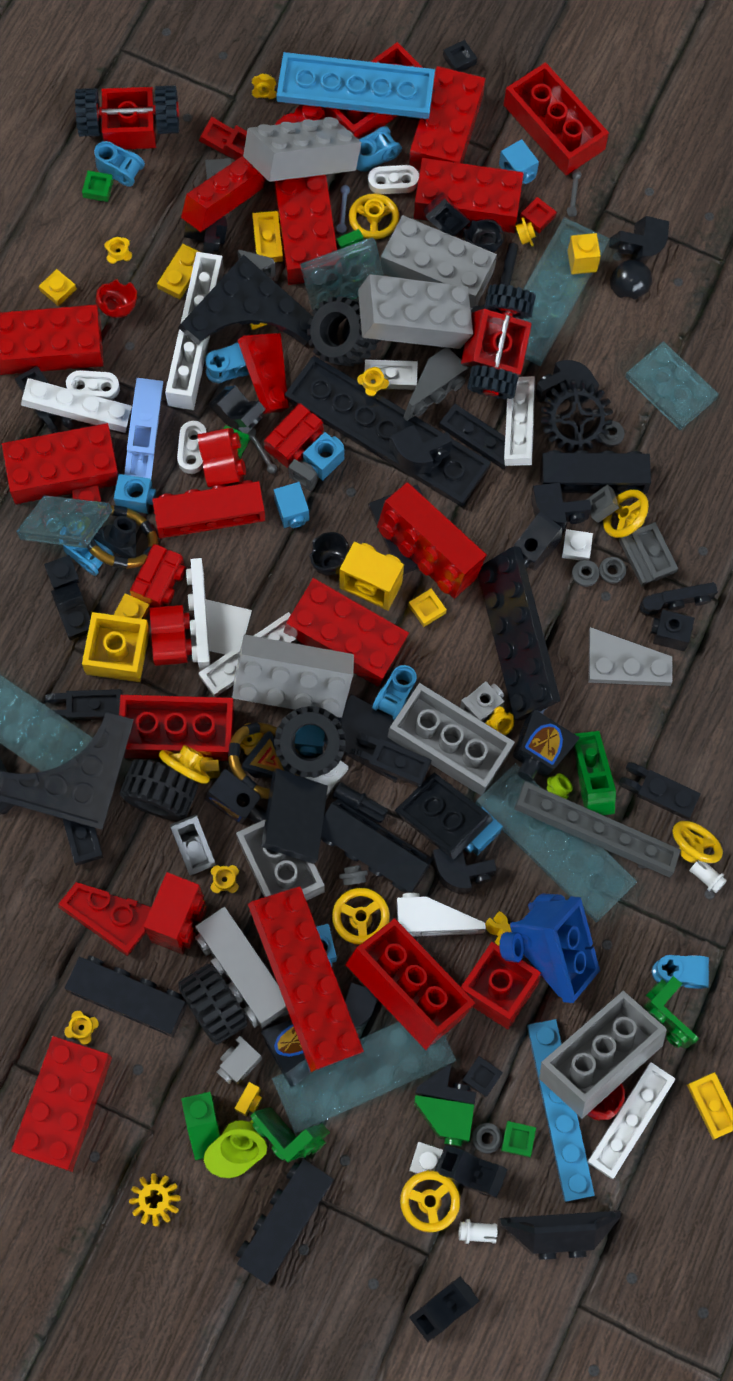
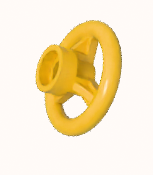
(374, 204)
(630, 516)
(186, 763)
(693, 846)
(361, 926)
(408, 1193)

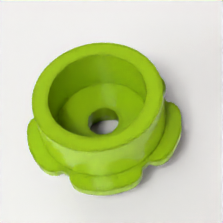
(559, 785)

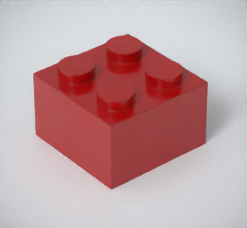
(500, 986)

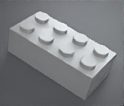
(301, 149)
(435, 256)
(415, 311)
(292, 675)
(451, 739)
(243, 968)
(602, 1054)

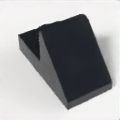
(445, 215)
(72, 610)
(437, 1088)

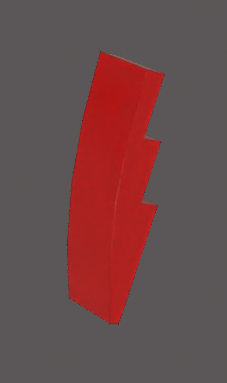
(224, 138)

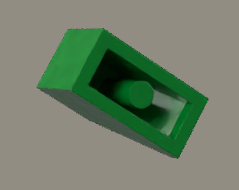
(447, 1118)
(201, 1122)

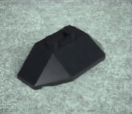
(560, 1232)

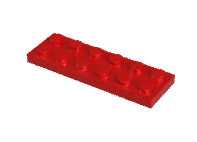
(305, 978)

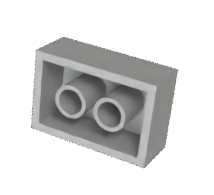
(275, 870)

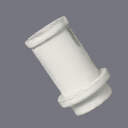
(708, 876)
(477, 1232)

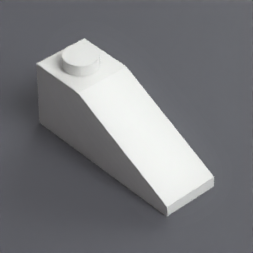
(430, 918)

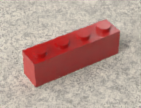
(221, 194)
(209, 509)

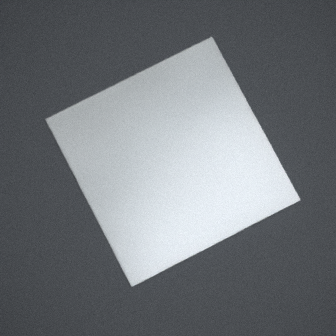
(225, 626)

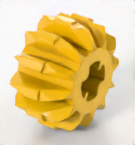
(162, 1207)

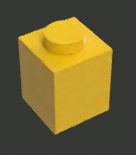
(584, 253)

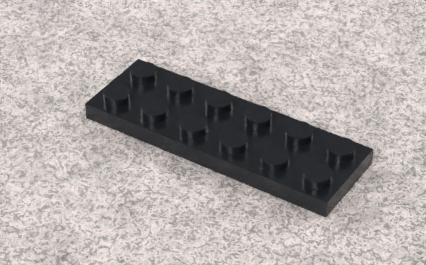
(518, 634)

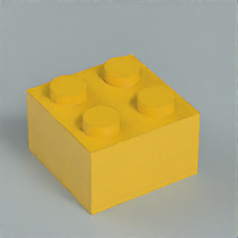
(371, 575)
(116, 647)

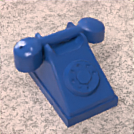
(556, 944)

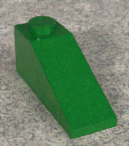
(594, 774)

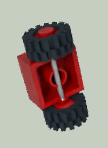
(128, 114)
(499, 341)

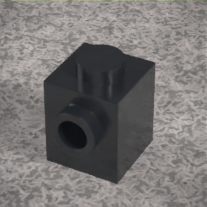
(672, 630)

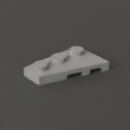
(626, 662)

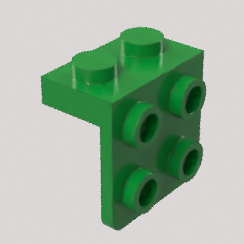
(677, 1033)
(284, 1142)

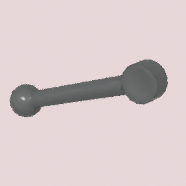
(571, 211)
(271, 468)

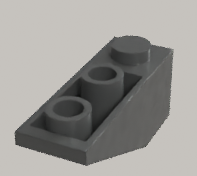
(439, 377)

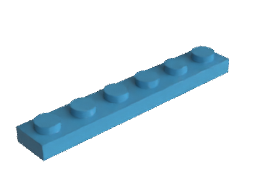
(561, 1120)

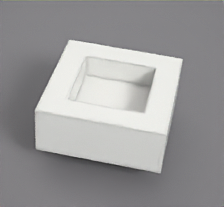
(577, 545)
(425, 1158)

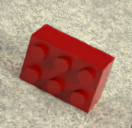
(175, 914)

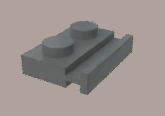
(648, 554)

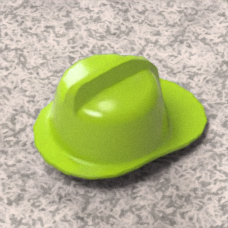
(235, 1150)

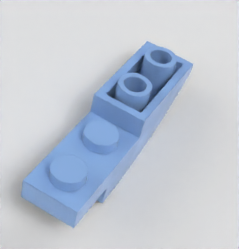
(143, 428)

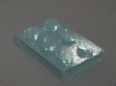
(341, 272)
(671, 385)
(64, 521)

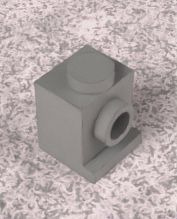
(483, 710)
(238, 1062)

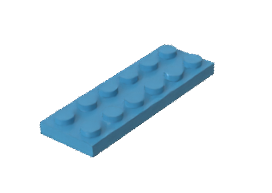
(355, 85)

